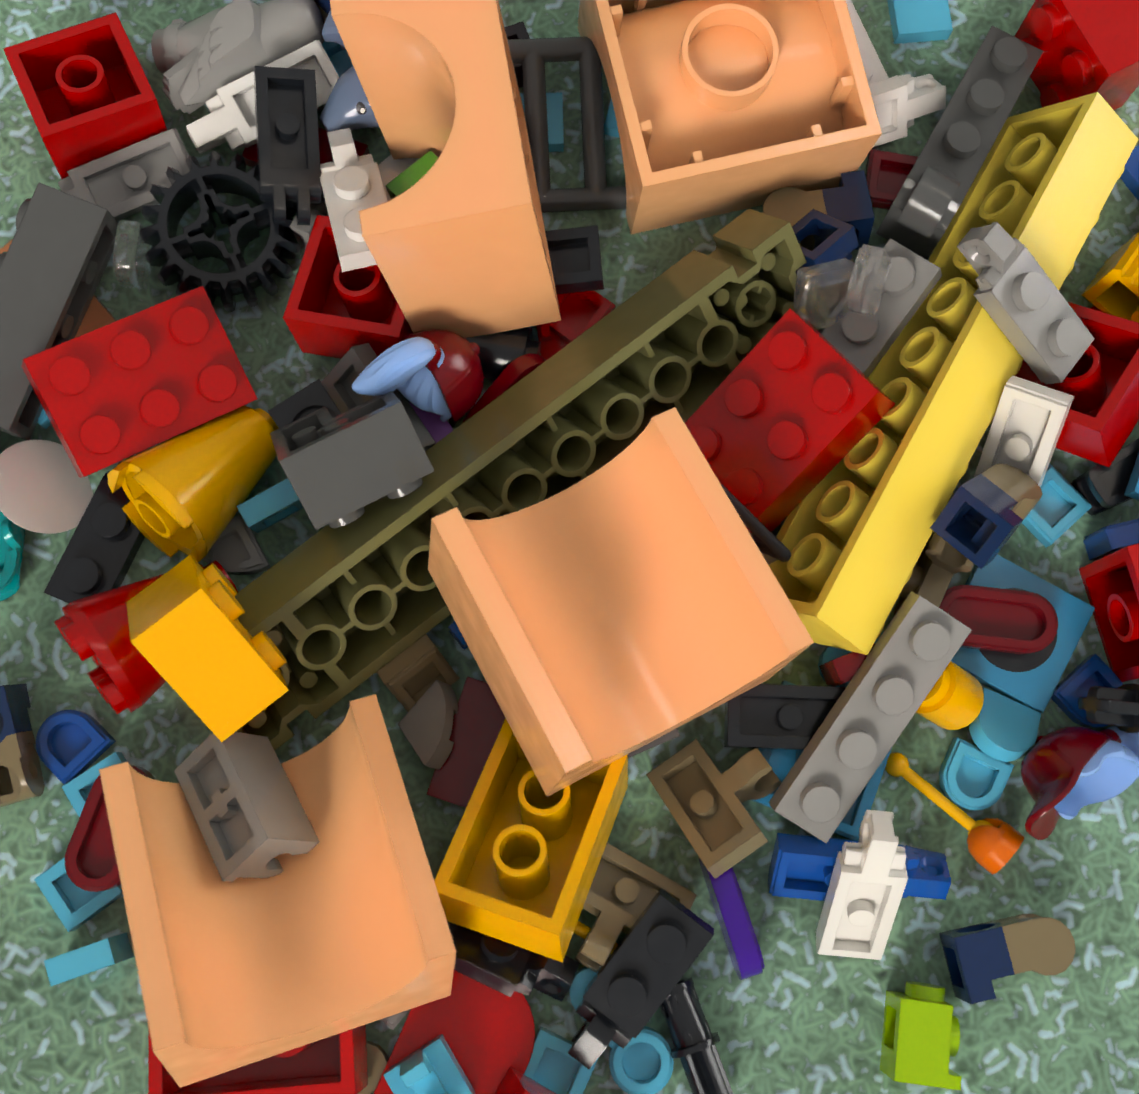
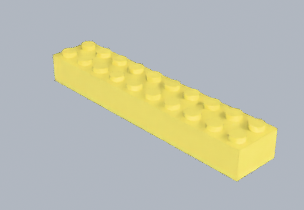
(945, 373)

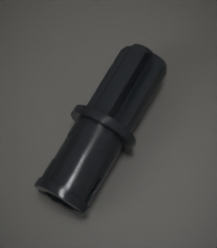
(1113, 706)
(694, 1040)

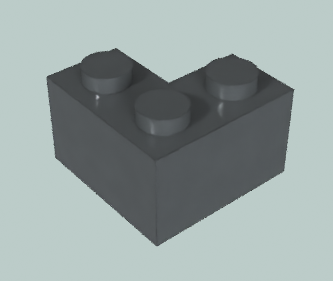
(351, 459)

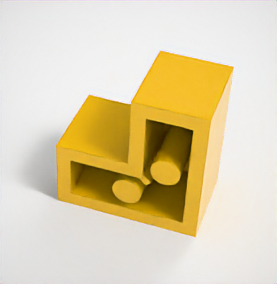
(194, 640)

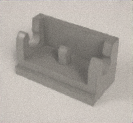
(244, 805)

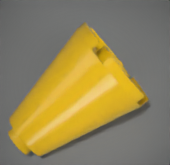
(196, 480)

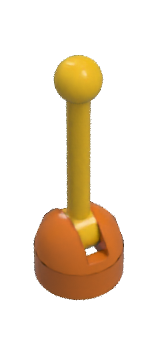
(988, 840)

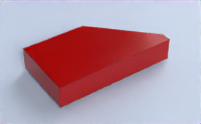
(578, 314)

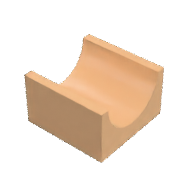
(730, 101)
(470, 236)
(615, 605)
(290, 955)

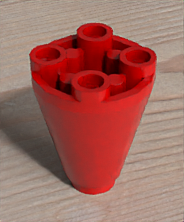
(100, 630)

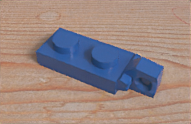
(804, 867)

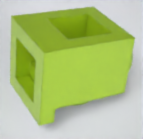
(920, 1037)

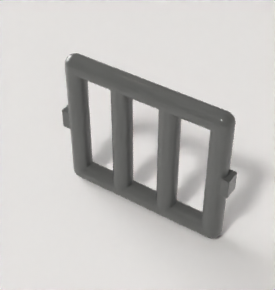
(533, 55)

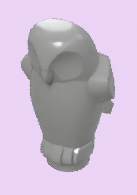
(228, 45)

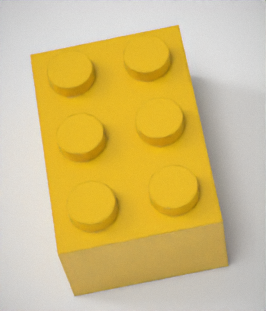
(525, 857)

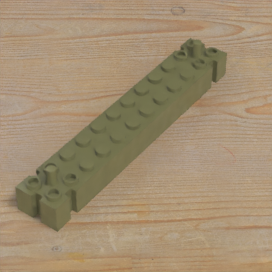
(365, 588)

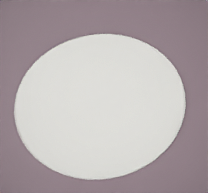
(42, 487)

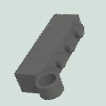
(960, 143)
(46, 290)

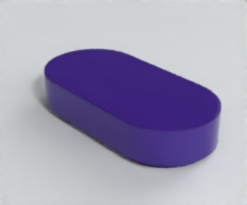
(735, 923)

